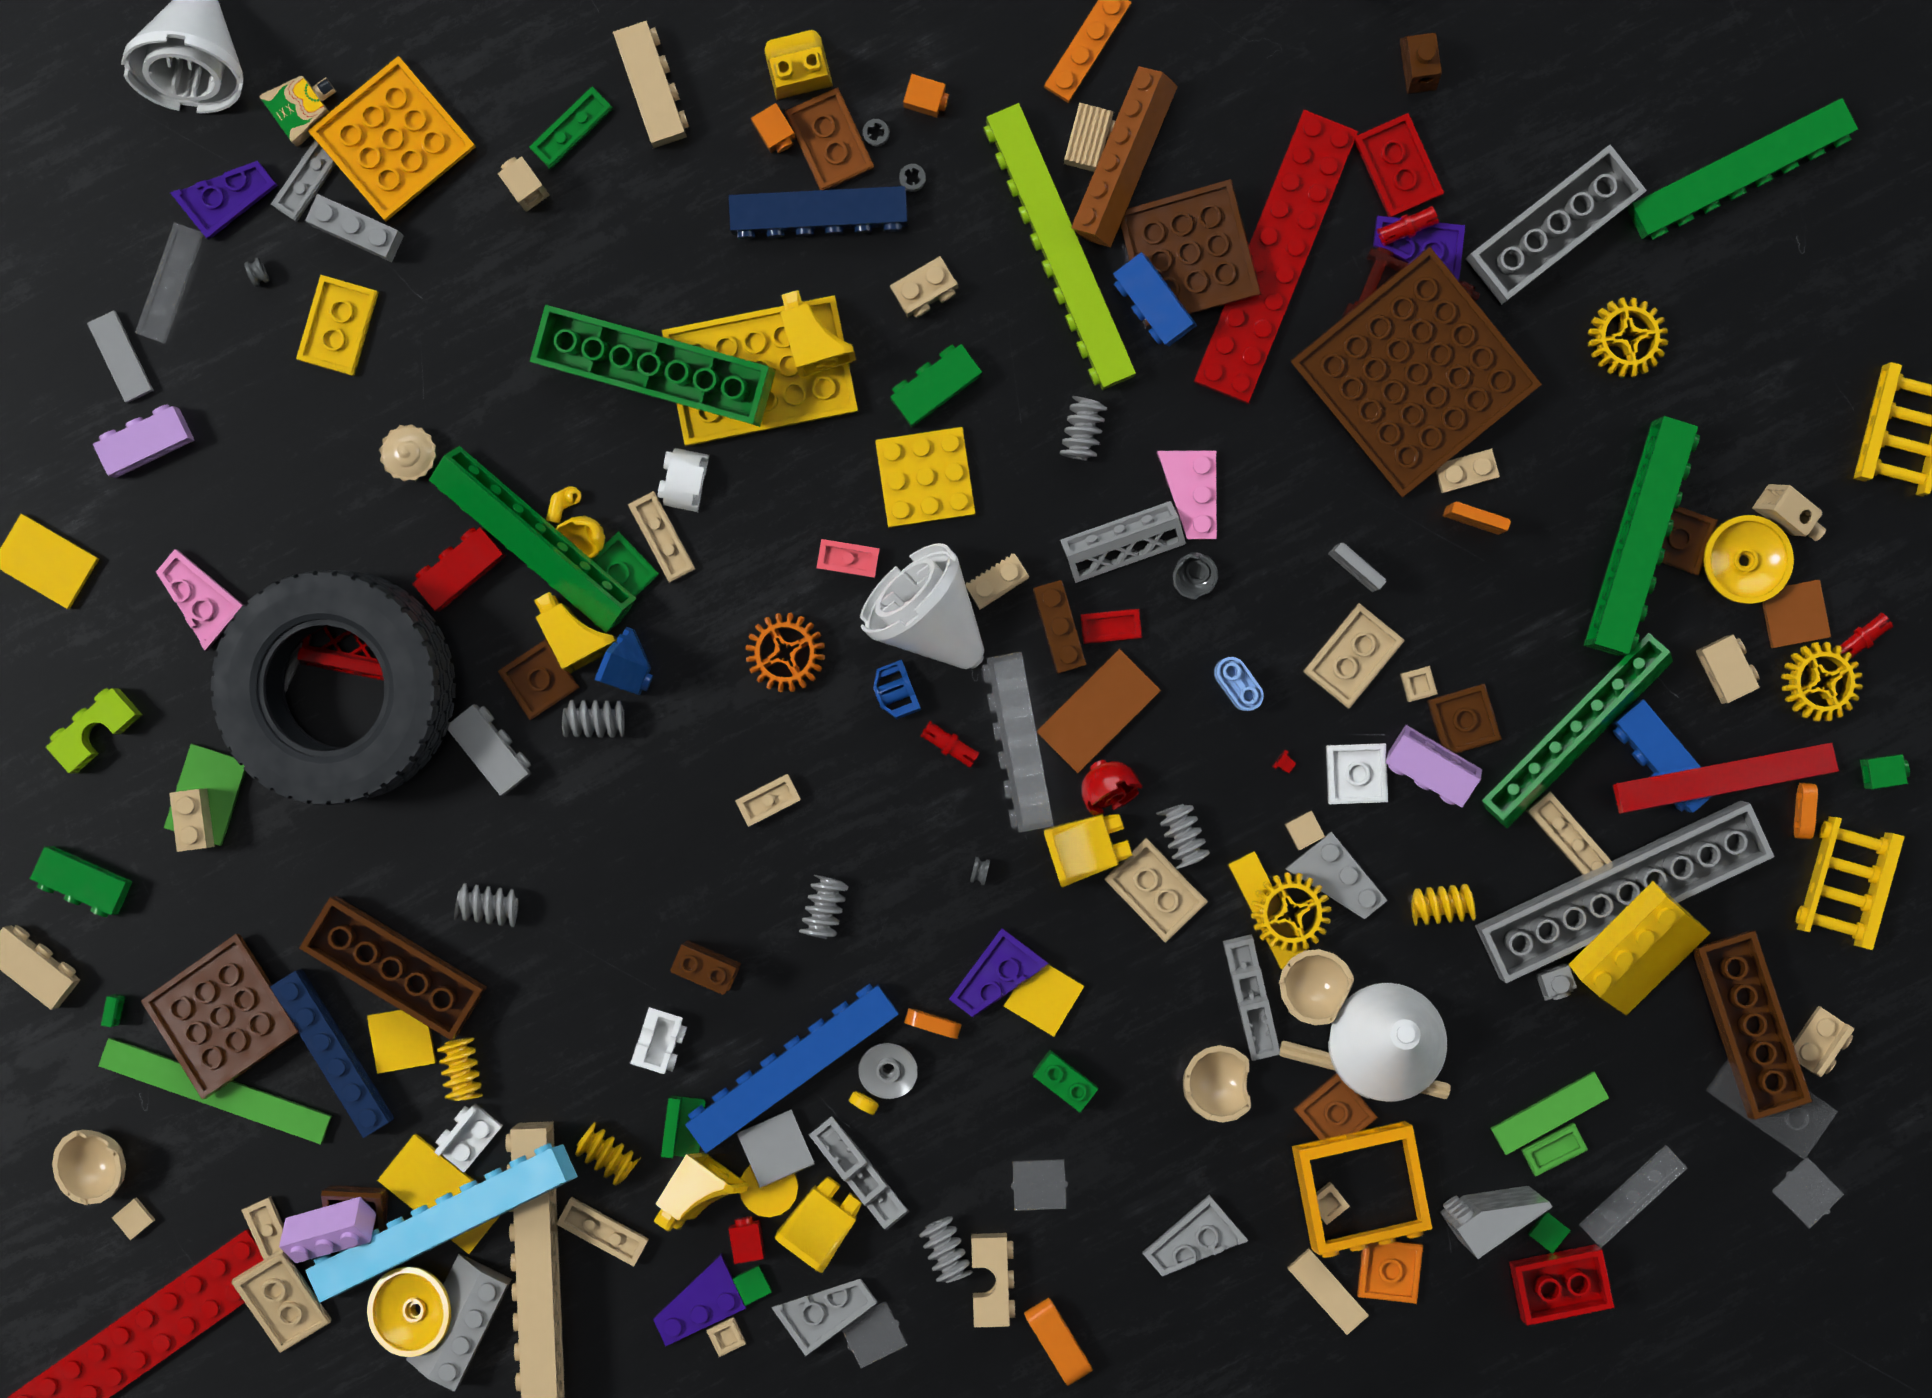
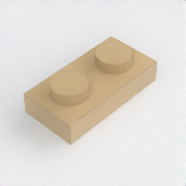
(1467, 471)
(768, 800)
(265, 1226)

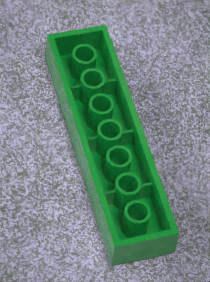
(653, 365)
(1641, 536)

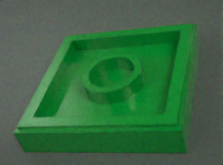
(625, 565)

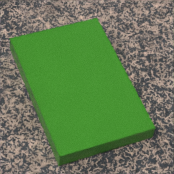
(223, 781)

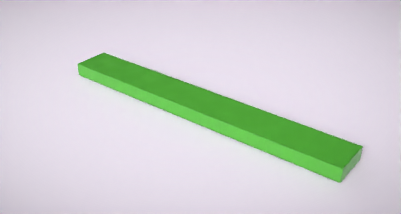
(233, 1097)

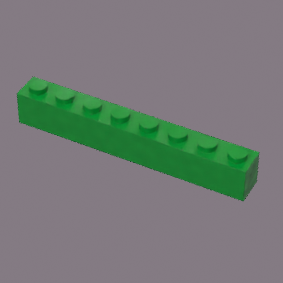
(1741, 169)
(532, 539)
(1578, 730)

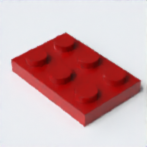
(1398, 165)

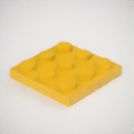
(925, 477)

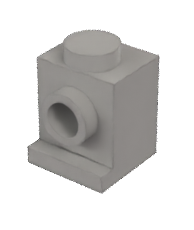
(1556, 981)

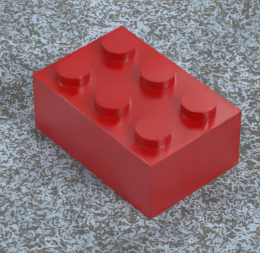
(1561, 1284)

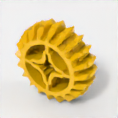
(1628, 350)
(1828, 691)
(1314, 902)

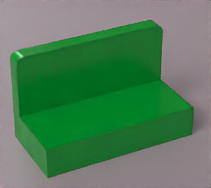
(677, 1137)

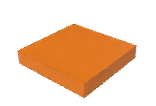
(1477, 517)
(1390, 1271)

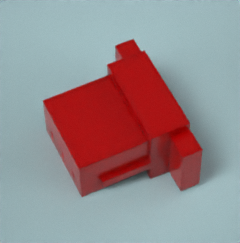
(1284, 762)

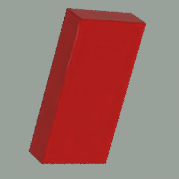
(1111, 626)

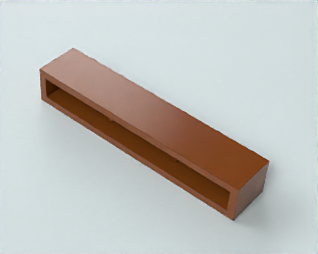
(1124, 156)

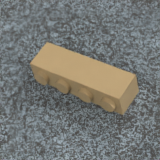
(650, 85)

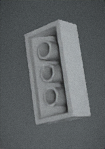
(474, 1299)

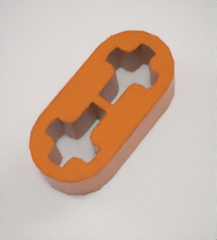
(1805, 811)
(932, 1023)

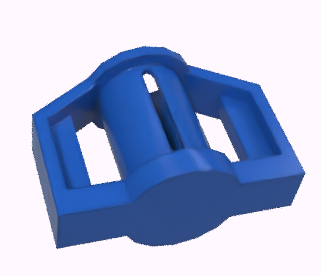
(895, 690)

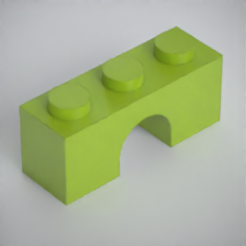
(72, 745)

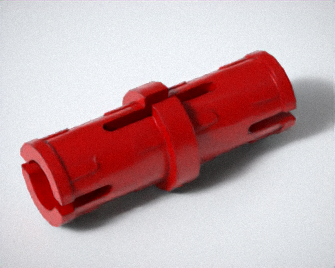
(1408, 226)
(1865, 636)
(949, 744)

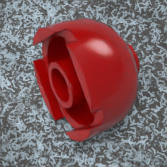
(1109, 785)

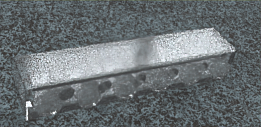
(1019, 742)

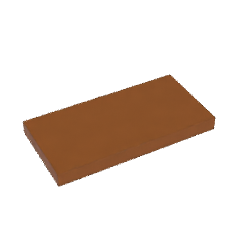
(1098, 711)

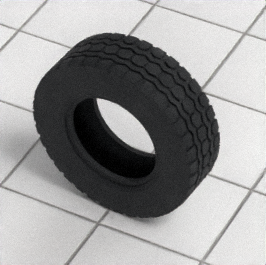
(252, 687)

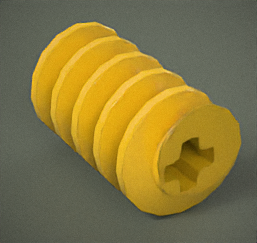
(1443, 904)
(459, 1069)
(606, 1154)

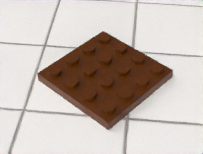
(1195, 245)
(220, 1016)

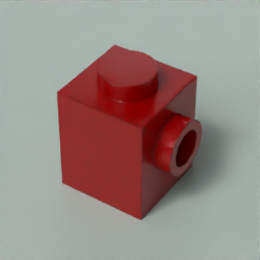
(746, 1240)

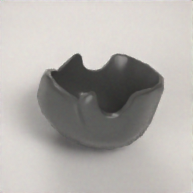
(1195, 575)

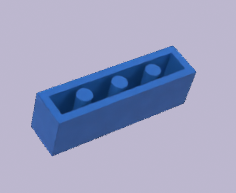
(1655, 746)

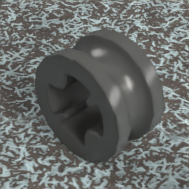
(871, 124)
(921, 176)
(256, 272)
(980, 871)

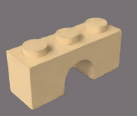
(993, 1306)

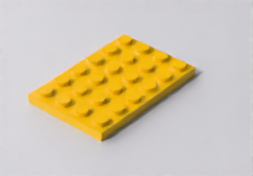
(763, 340)

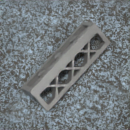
(1122, 536)

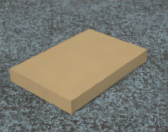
(1353, 655)
(1155, 890)
(281, 1300)

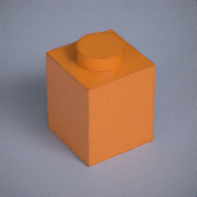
(925, 96)
(774, 129)

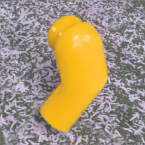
(560, 501)

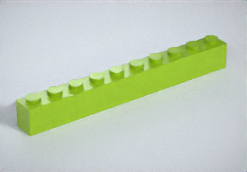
(1060, 247)

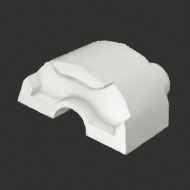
(683, 479)
(658, 1041)

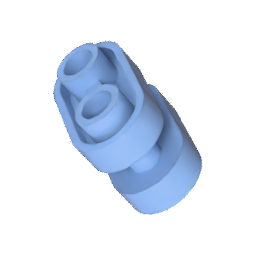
(1238, 684)

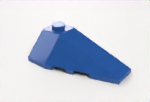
(626, 664)

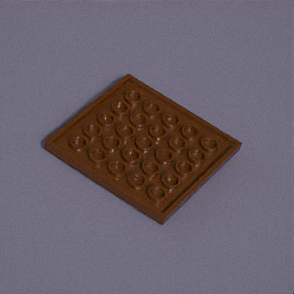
(1416, 372)

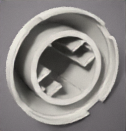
(185, 58)
(926, 610)
(1388, 1042)

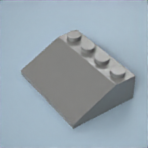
(1491, 1217)

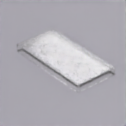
(1793, 1128)

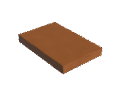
(829, 139)

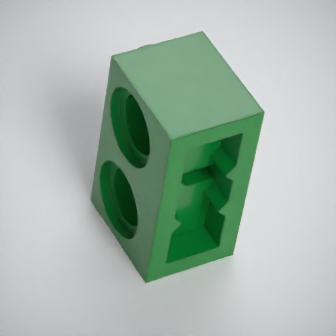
(1065, 1081)

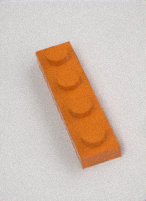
(1086, 47)

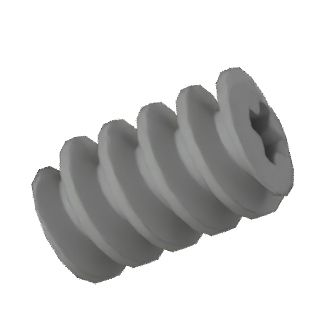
(1083, 428)
(594, 718)
(1183, 835)
(486, 904)
(824, 907)
(945, 1251)

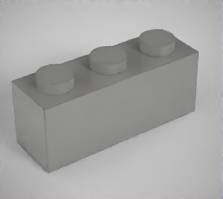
(354, 228)
(489, 749)

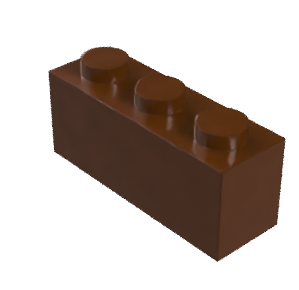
(1059, 626)

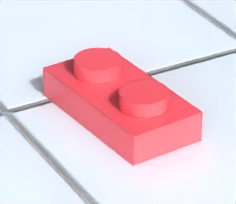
(848, 558)

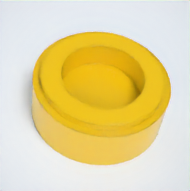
(863, 1102)

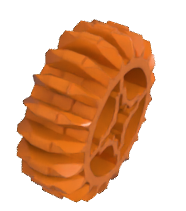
(762, 665)

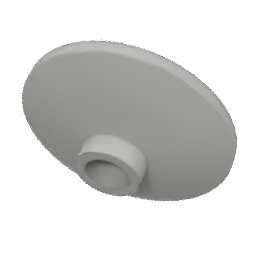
(884, 1082)

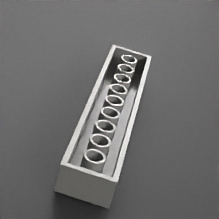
(1583, 907)

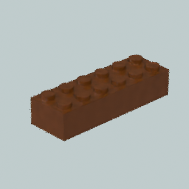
(393, 967)
(1751, 1025)

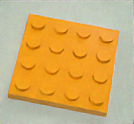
(391, 138)

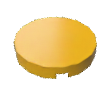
(771, 1199)

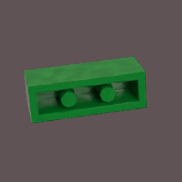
(935, 384)
(80, 881)

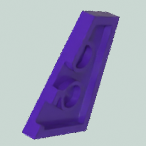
(224, 198)
(1443, 238)
(997, 973)
(700, 1304)

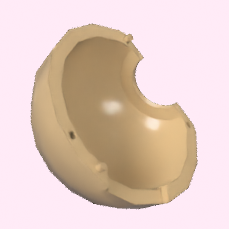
(1315, 986)
(1218, 1084)
(88, 1166)

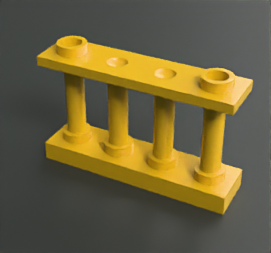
(1877, 435)
(1871, 903)

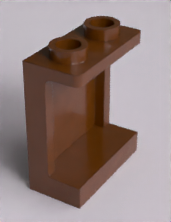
(705, 967)

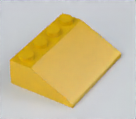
(1638, 949)

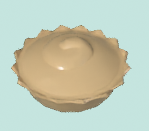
(407, 452)

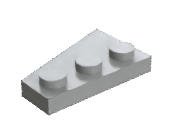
(1339, 876)
(1195, 1236)
(824, 1314)

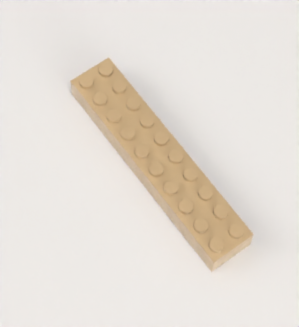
(537, 1277)

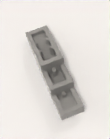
(1251, 997)
(858, 1173)

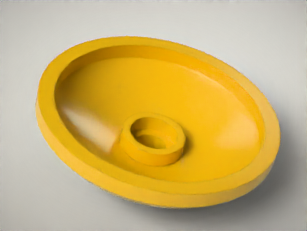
(1767, 553)
(394, 1315)

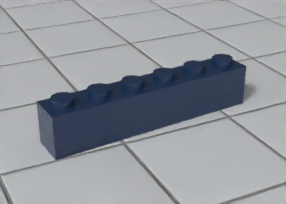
(818, 211)
(332, 1052)

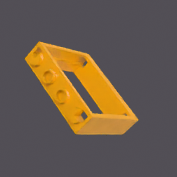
(1353, 1141)

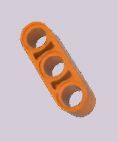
(1058, 1341)

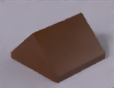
(375, 1197)

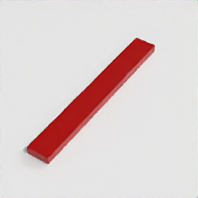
(1725, 778)

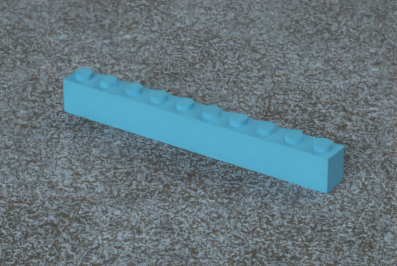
(443, 1221)

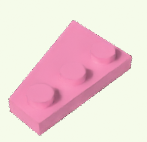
(1193, 489)
(201, 599)

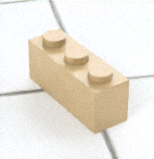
(35, 968)

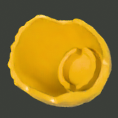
(584, 534)

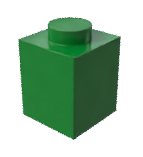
(1885, 771)

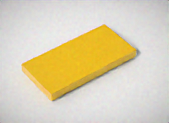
(422, 1176)

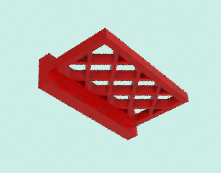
(338, 660)

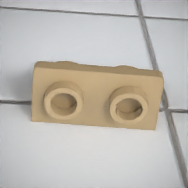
(924, 287)
(1821, 1042)

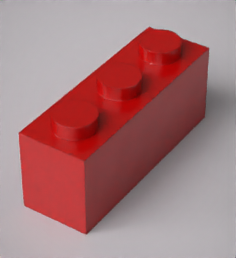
(458, 568)

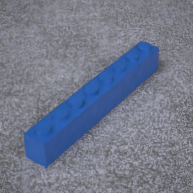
(791, 1068)

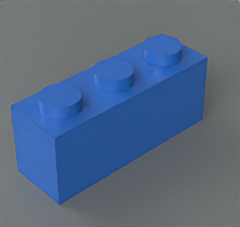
(1153, 300)

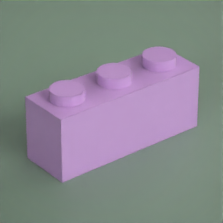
(143, 440)
(1433, 766)
(327, 1230)

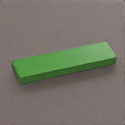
(1549, 1113)

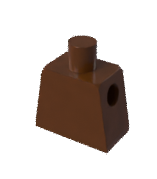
(1421, 61)

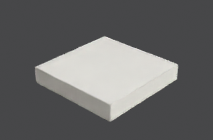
(1357, 773)

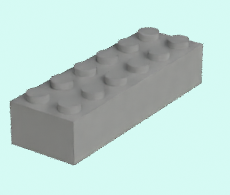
(1555, 224)

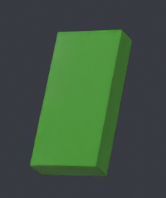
(1554, 1149)

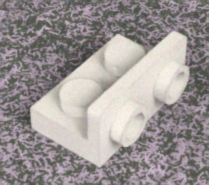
(468, 1138)

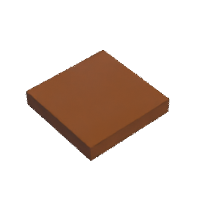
(1796, 615)
(1335, 1110)

